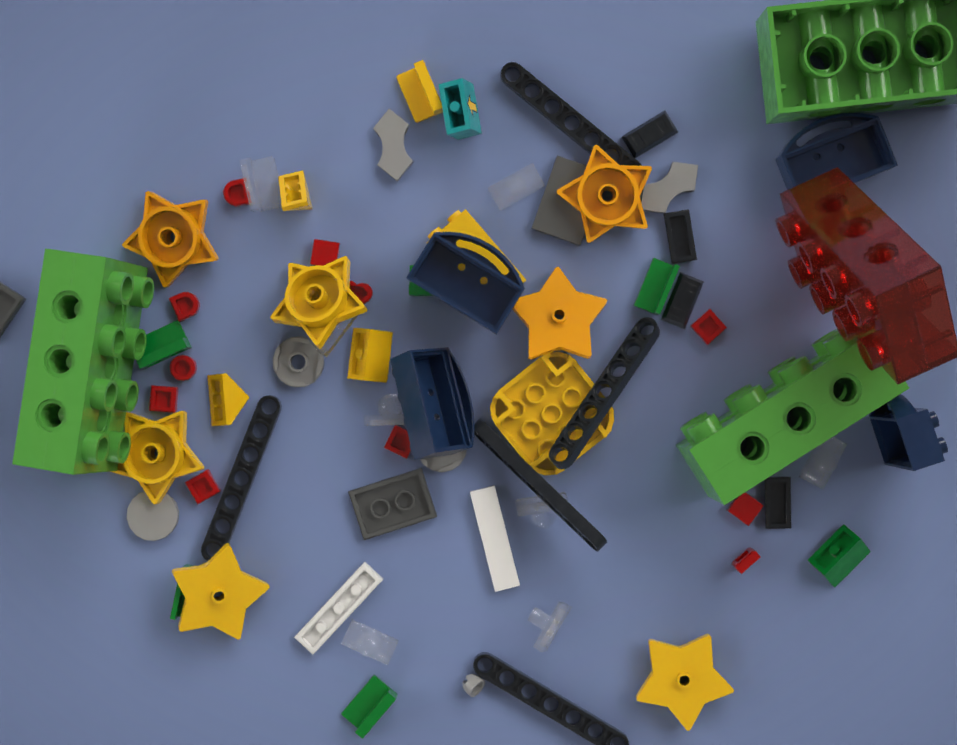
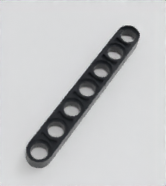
(564, 112)
(603, 405)
(250, 468)
(539, 486)
(541, 695)

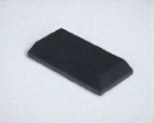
(649, 134)
(680, 236)
(682, 300)
(777, 502)

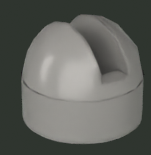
(473, 684)

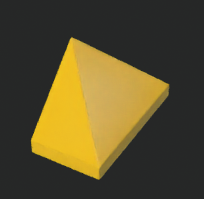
(294, 192)
(225, 399)

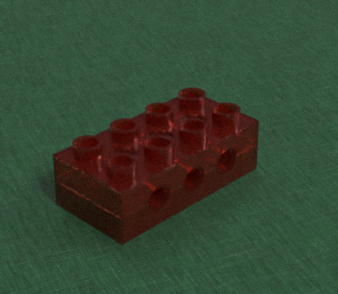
(869, 275)

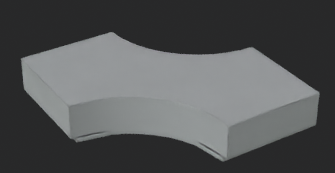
(392, 134)
(678, 180)

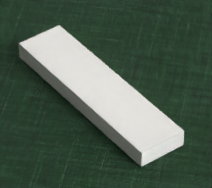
(494, 538)
(338, 608)

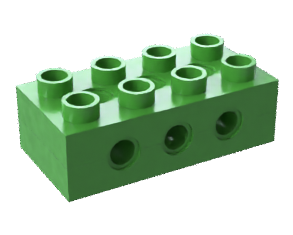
(849, 84)
(82, 364)
(761, 417)

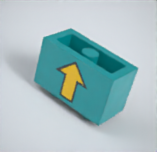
(460, 109)

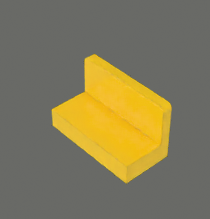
(420, 92)
(370, 355)

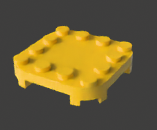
(540, 404)

